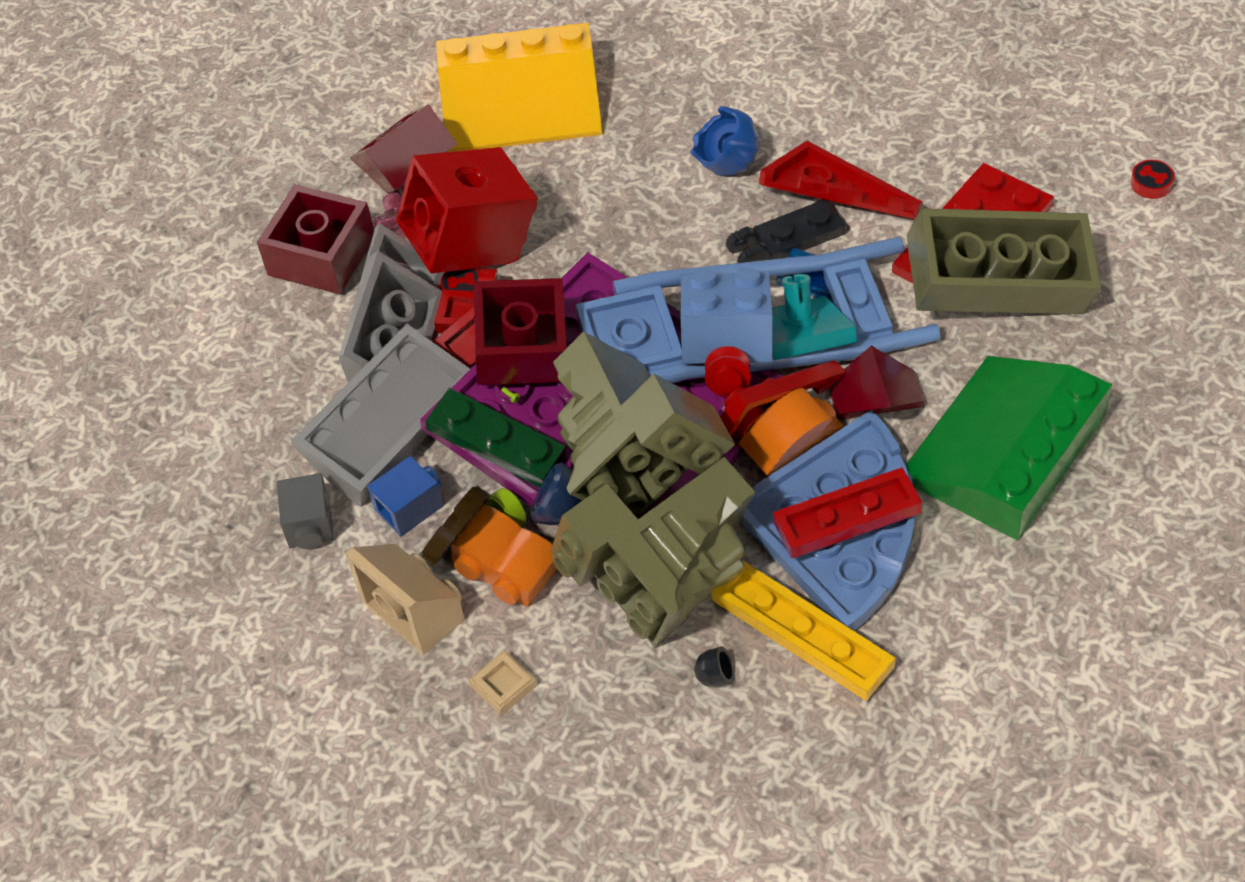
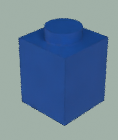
(406, 495)

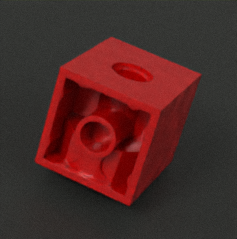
(466, 209)

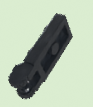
(796, 229)

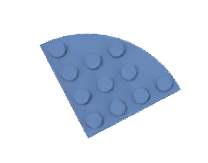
(854, 574)

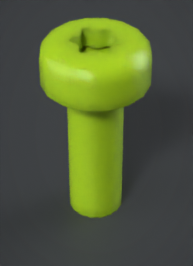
(515, 397)

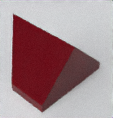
(875, 384)

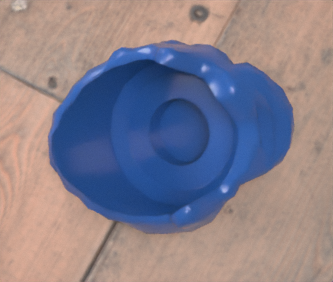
(726, 142)

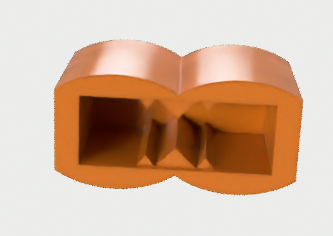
(504, 556)

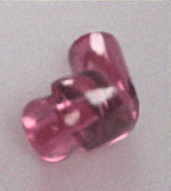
(391, 205)

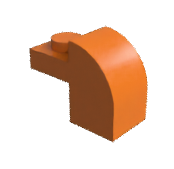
(789, 430)

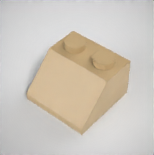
(406, 594)

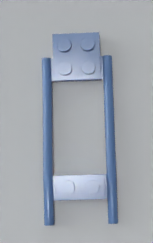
(642, 327)

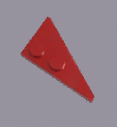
(825, 176)
(747, 404)

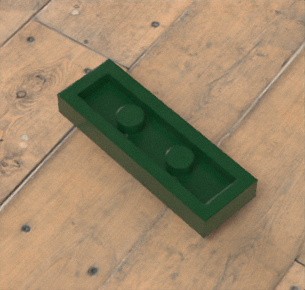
(494, 437)

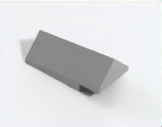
(391, 293)

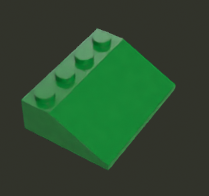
(1009, 440)

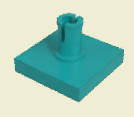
(807, 323)

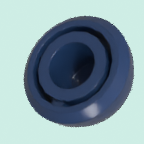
(553, 497)

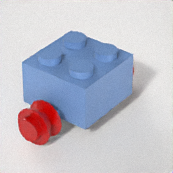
(726, 325)

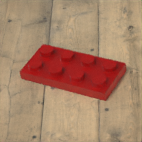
(987, 190)

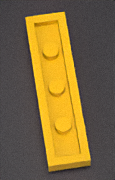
(806, 631)

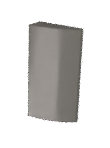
(379, 413)

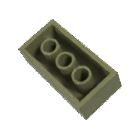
(1002, 261)

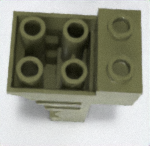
(631, 426)
(664, 559)

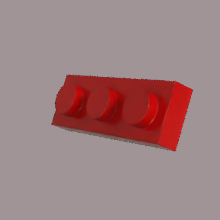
(847, 512)

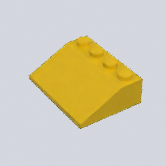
(519, 87)

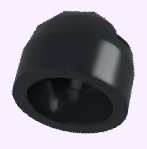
(714, 668)

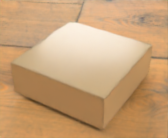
(502, 682)

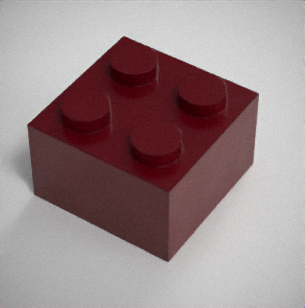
(316, 239)
(518, 330)

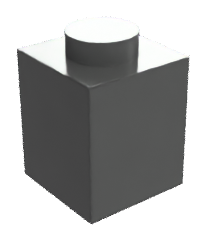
(305, 511)

